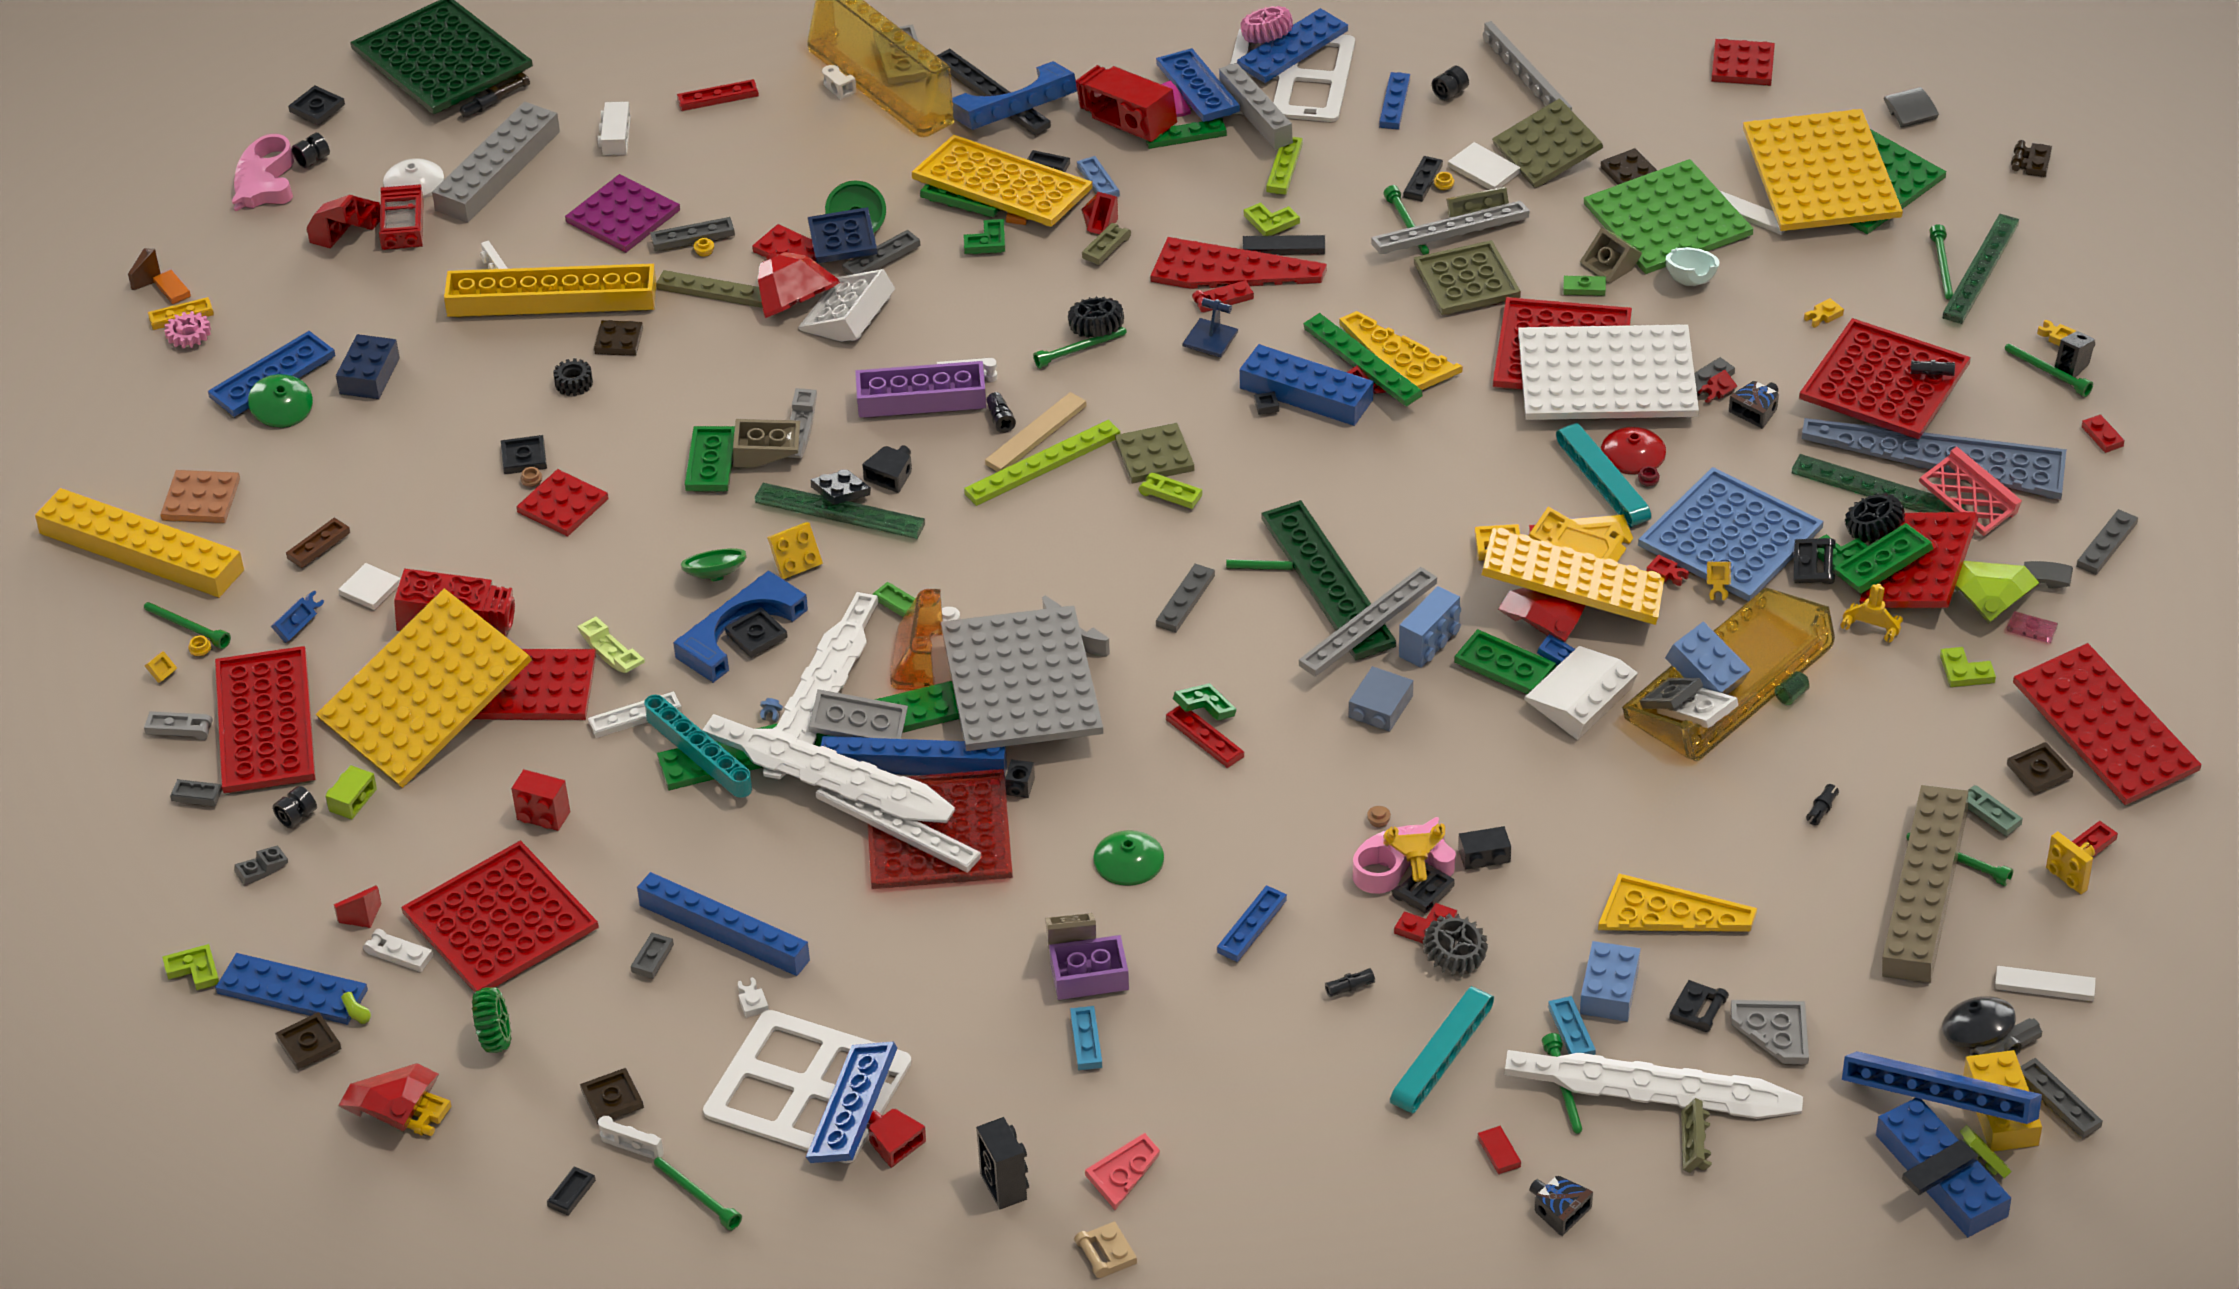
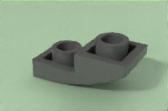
(2051, 573)
(265, 863)

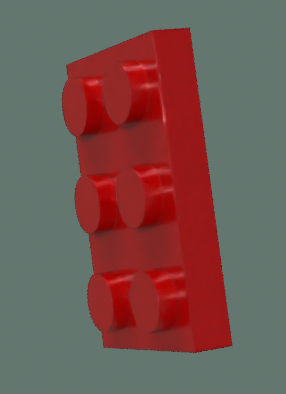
(782, 240)

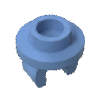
(770, 705)

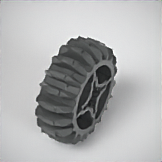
(1468, 951)

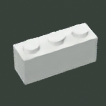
(615, 128)

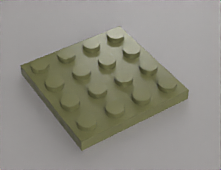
(1547, 143)
(1466, 277)

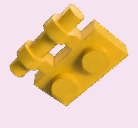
(431, 1109)

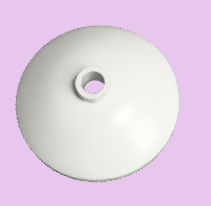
(414, 173)

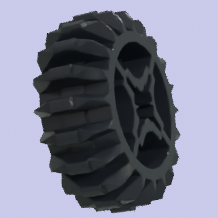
(1095, 317)
(1874, 517)

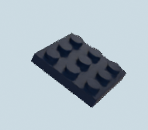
(842, 235)

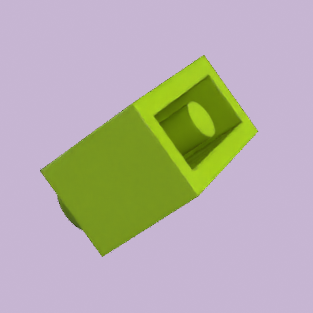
(351, 792)

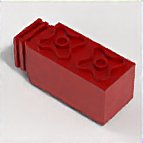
(1127, 101)
(420, 587)

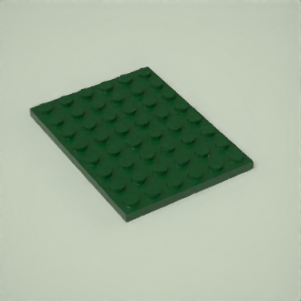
(441, 54)

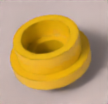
(1444, 181)
(704, 247)
(199, 646)

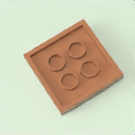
(200, 496)

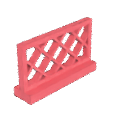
(1981, 482)

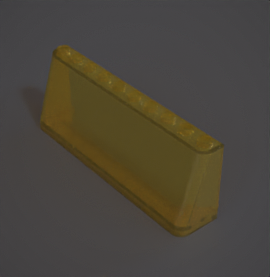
(885, 63)
(1774, 639)

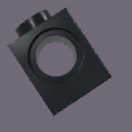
(1019, 778)

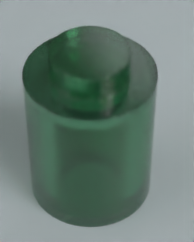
(1792, 688)

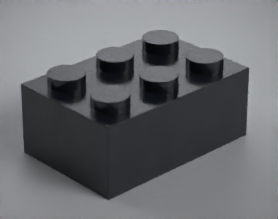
(1002, 1162)

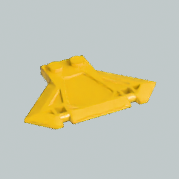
(1584, 534)

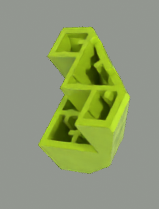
(1994, 586)

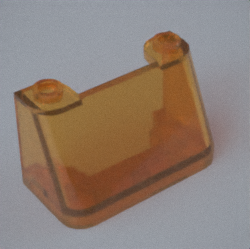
(913, 646)

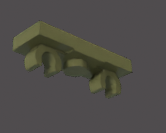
(1476, 201)
(1694, 1136)

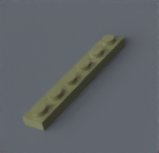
(709, 288)

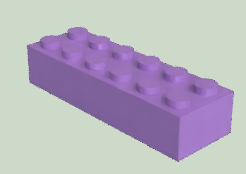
(920, 389)

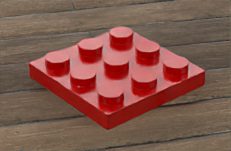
(1743, 62)
(562, 502)

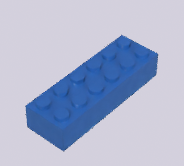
(1306, 384)
(1968, 1197)

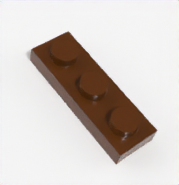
(318, 542)

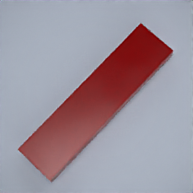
(717, 95)
(1205, 736)

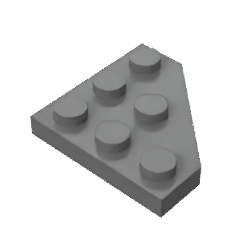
(1775, 1027)

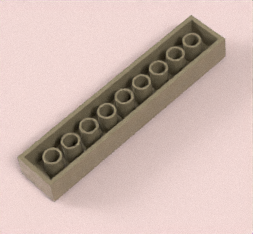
(1925, 884)

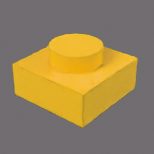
(160, 666)

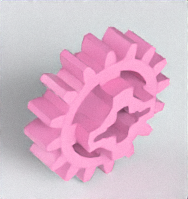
(187, 329)

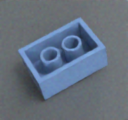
(1429, 627)
(1707, 657)
(1610, 981)

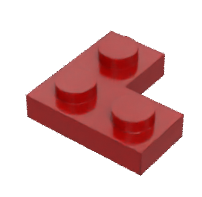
(1414, 926)

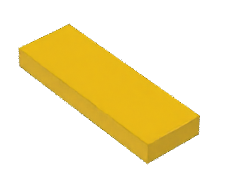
(160, 317)

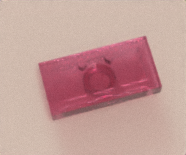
(2032, 627)

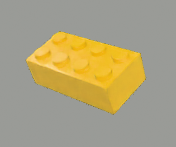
(2004, 1070)

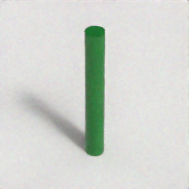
(1259, 564)

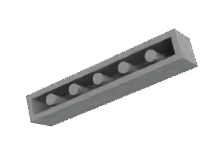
(1257, 106)

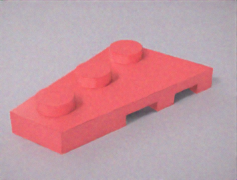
(1122, 1169)

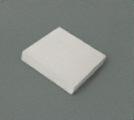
(369, 586)

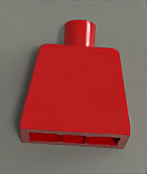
(895, 1135)

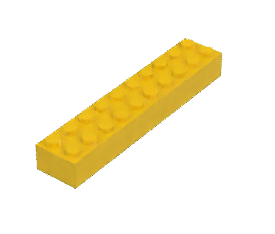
(550, 290)
(139, 542)

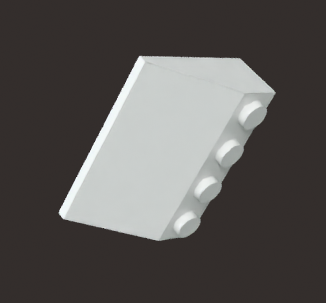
(849, 306)
(1582, 690)

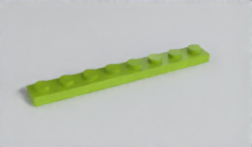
(1041, 462)

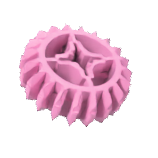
(1266, 24)

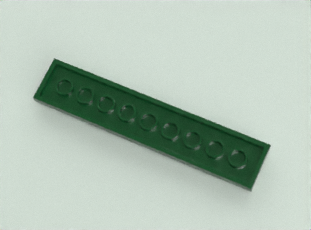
(1323, 572)

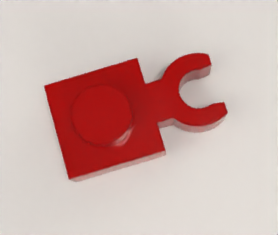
(1718, 386)
(1668, 570)

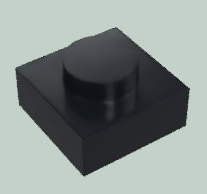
(1266, 403)

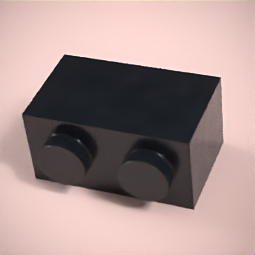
(1484, 847)

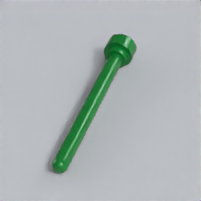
(1393, 195)
(1938, 235)
(1042, 357)
(2082, 386)
(218, 637)
(1999, 873)
(1552, 1045)
(728, 1216)

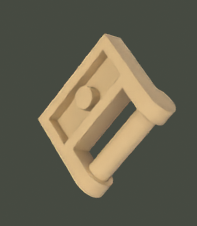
(1112, 1245)

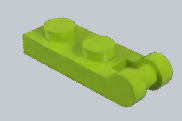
(1170, 490)

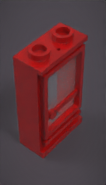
(401, 217)

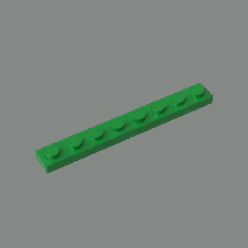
(1368, 362)

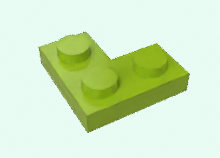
(1270, 223)
(1961, 672)
(195, 961)
(1994, 1163)

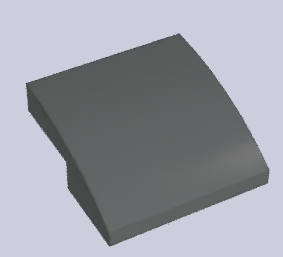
(1911, 107)

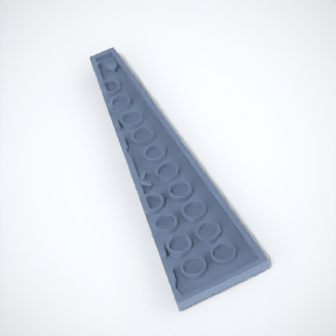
(2013, 464)

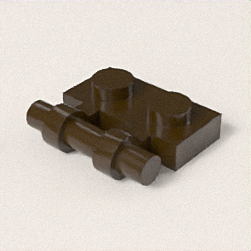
(2037, 160)

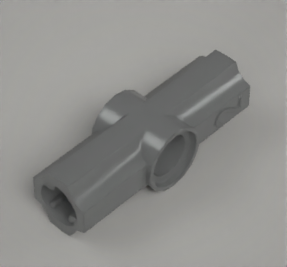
(2019, 1036)

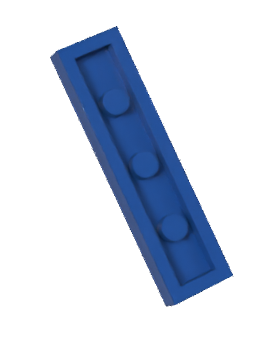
(1394, 100)
(1251, 923)

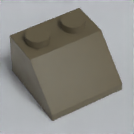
(1610, 256)

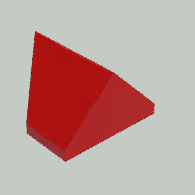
(1100, 212)
(359, 908)

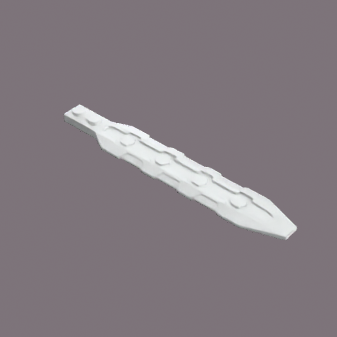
(827, 670)
(833, 771)
(1651, 1083)

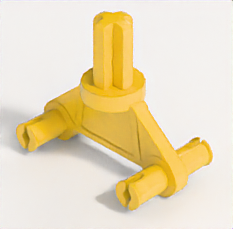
(1874, 613)
(1415, 847)

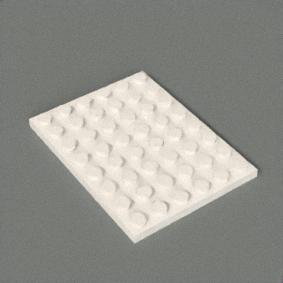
(1607, 372)

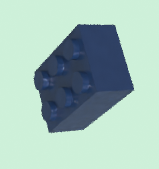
(367, 366)

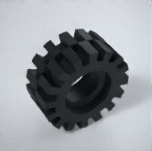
(578, 369)

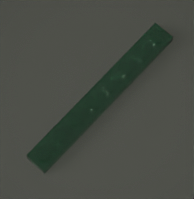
(1980, 269)
(1867, 484)
(843, 512)

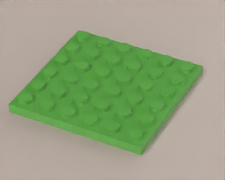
(1668, 212)

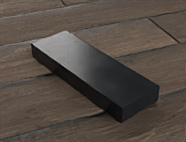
(1423, 178)
(1939, 1167)

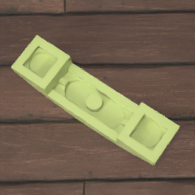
(608, 648)

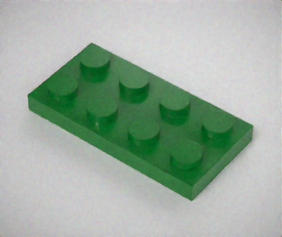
(710, 458)
(1883, 558)
(1503, 662)

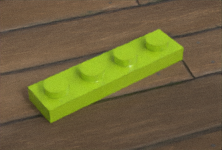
(1284, 167)

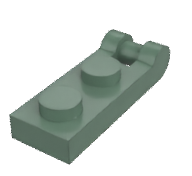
(1992, 811)

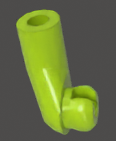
(354, 1009)

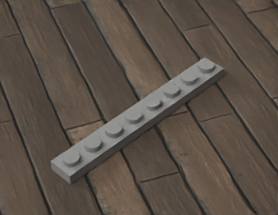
(1520, 65)
(1450, 227)
(1367, 621)

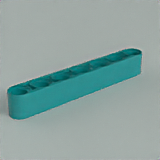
(1603, 474)
(698, 746)
(1442, 1049)

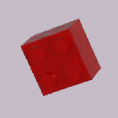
(540, 800)

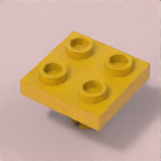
(795, 550)
(2070, 862)

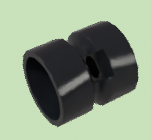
(1450, 83)
(310, 149)
(296, 805)

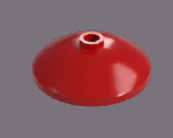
(1633, 449)

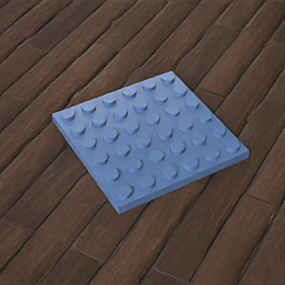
(1734, 524)

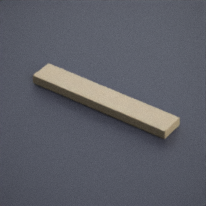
(1036, 432)

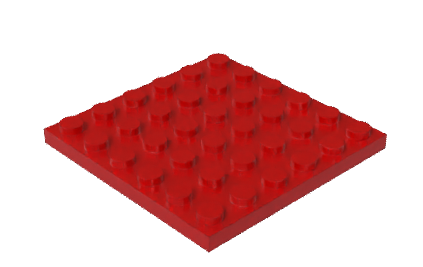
(1544, 313)
(1871, 379)
(499, 917)

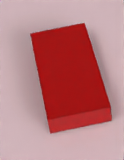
(1499, 1150)

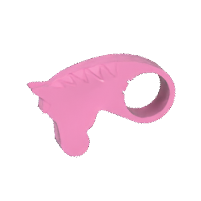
(257, 177)
(1374, 852)

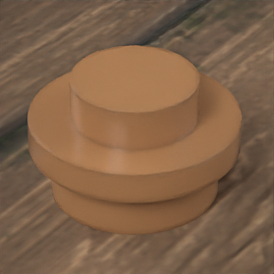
(531, 476)
(1378, 816)

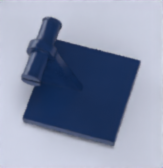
(1211, 335)

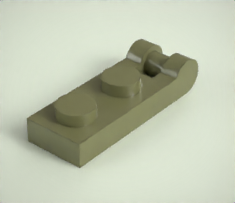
(1105, 243)

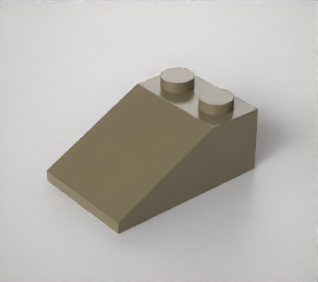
(764, 441)
(1070, 928)

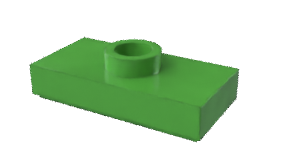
(1584, 285)
(894, 598)

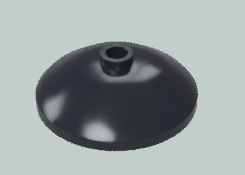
(1978, 1021)

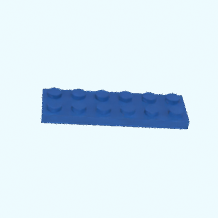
(1303, 40)
(1198, 85)
(291, 359)
(289, 987)
(851, 1102)

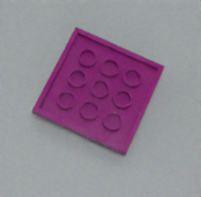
(622, 213)

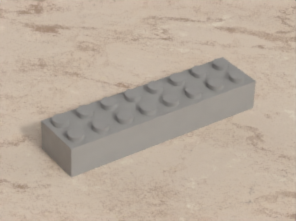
(495, 162)

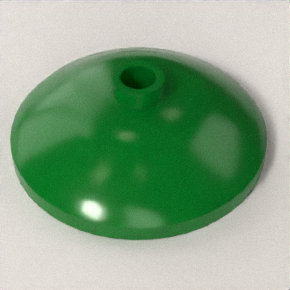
(858, 195)
(280, 408)
(714, 563)
(1128, 858)

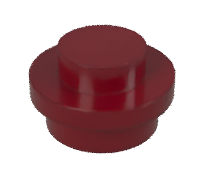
(1648, 476)

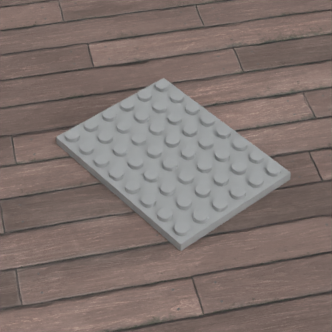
(1021, 678)

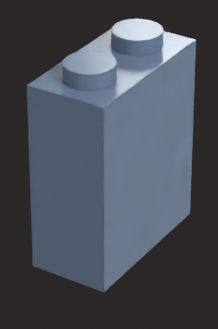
(1381, 698)

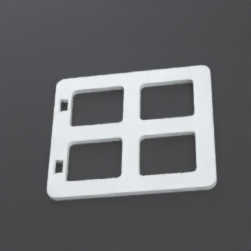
(1336, 78)
(805, 1085)

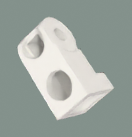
(838, 83)

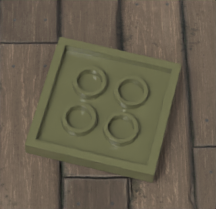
(1154, 451)

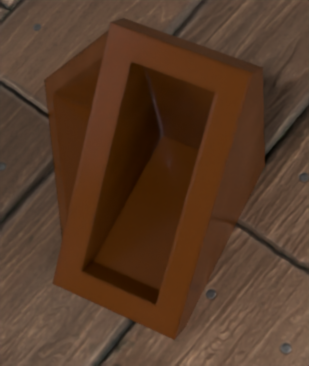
(144, 269)

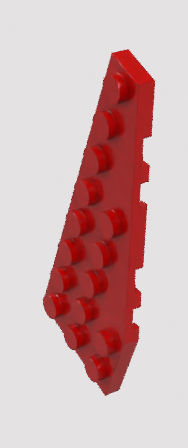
(1198, 263)

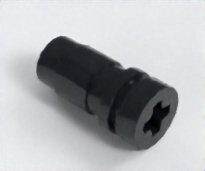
(1001, 414)

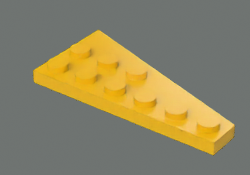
(1401, 353)
(1652, 906)

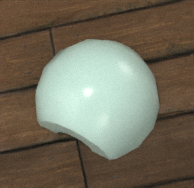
(1691, 266)

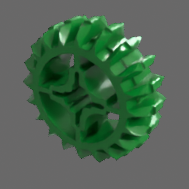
(491, 1020)

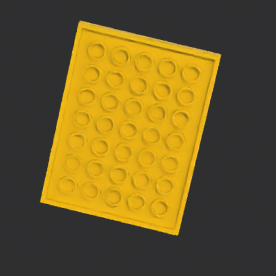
(1822, 170)
(423, 687)

